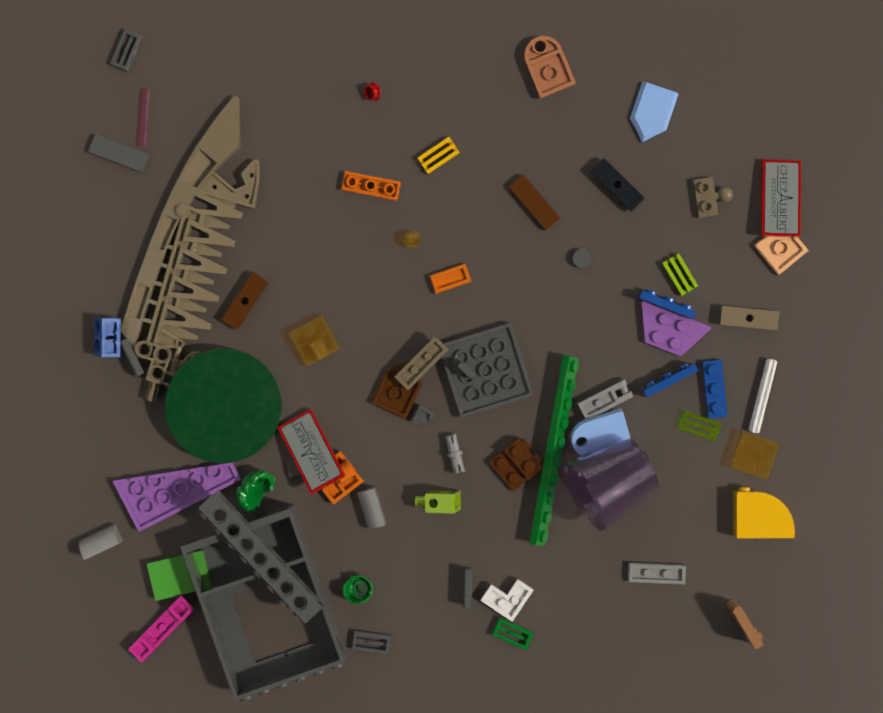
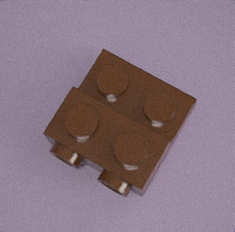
(516, 463)

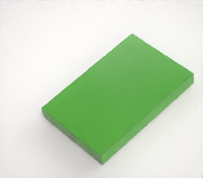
(172, 578)

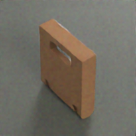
(751, 634)

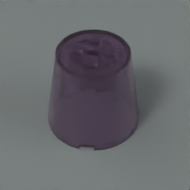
(611, 481)

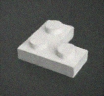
(509, 603)

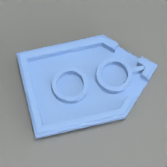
(652, 110)

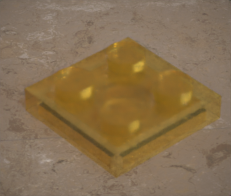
(754, 455)

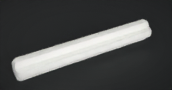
(762, 396)

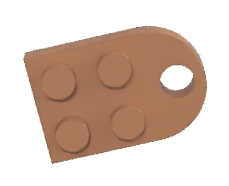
(548, 68)

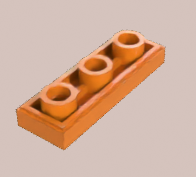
(382, 188)

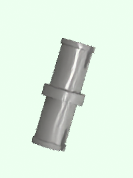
(455, 454)

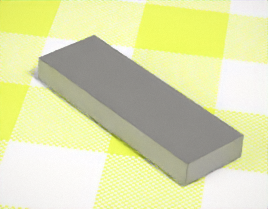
(656, 573)

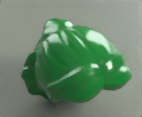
(253, 489)

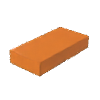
(450, 278)

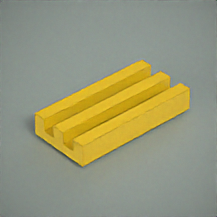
(435, 148)

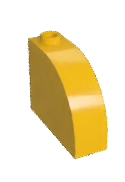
(760, 515)

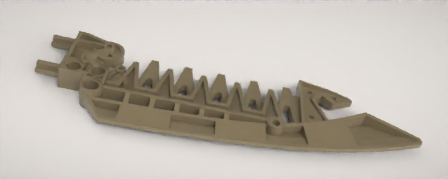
(196, 180)

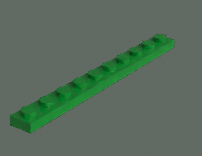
(553, 451)

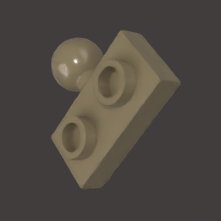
(707, 197)

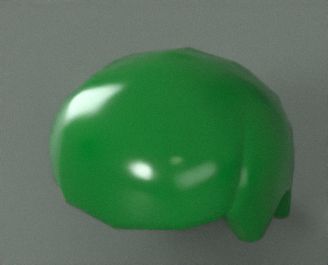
(358, 589)

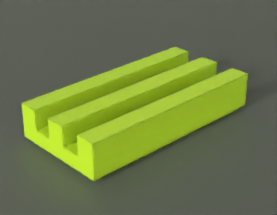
(685, 269)

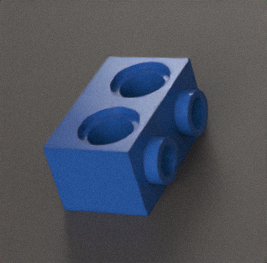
(107, 337)

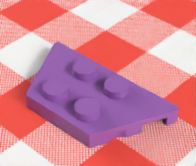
(670, 330)

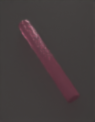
(144, 117)

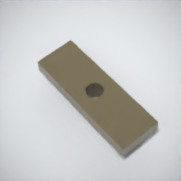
(759, 318)

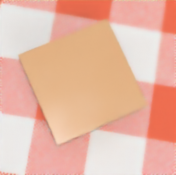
(780, 251)

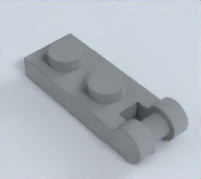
(604, 400)

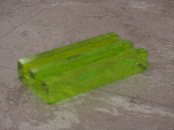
(715, 431)

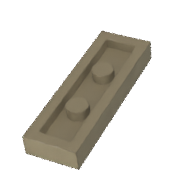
(421, 363)

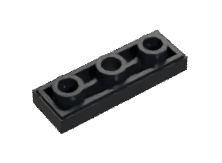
(626, 194)

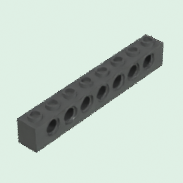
(272, 559)

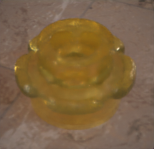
(412, 239)

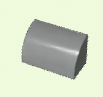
(371, 508)
(100, 541)

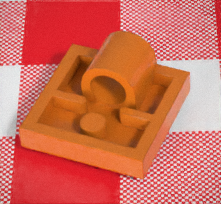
(345, 485)

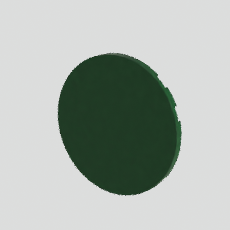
(223, 405)

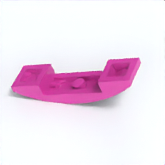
(161, 628)

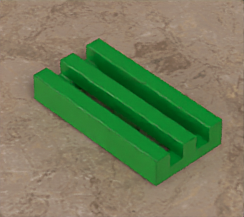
(515, 626)

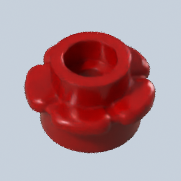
(372, 91)

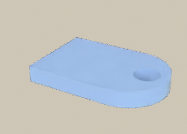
(600, 431)

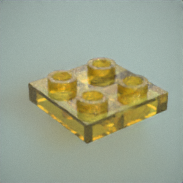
(314, 340)

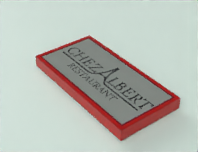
(781, 198)
(311, 451)

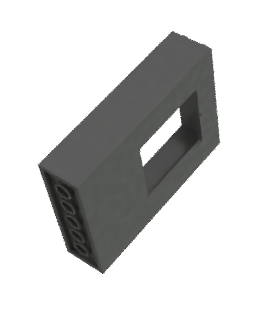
(231, 575)

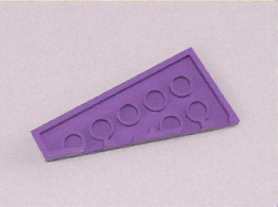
(164, 494)

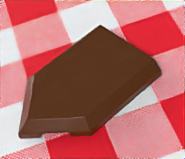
(393, 395)

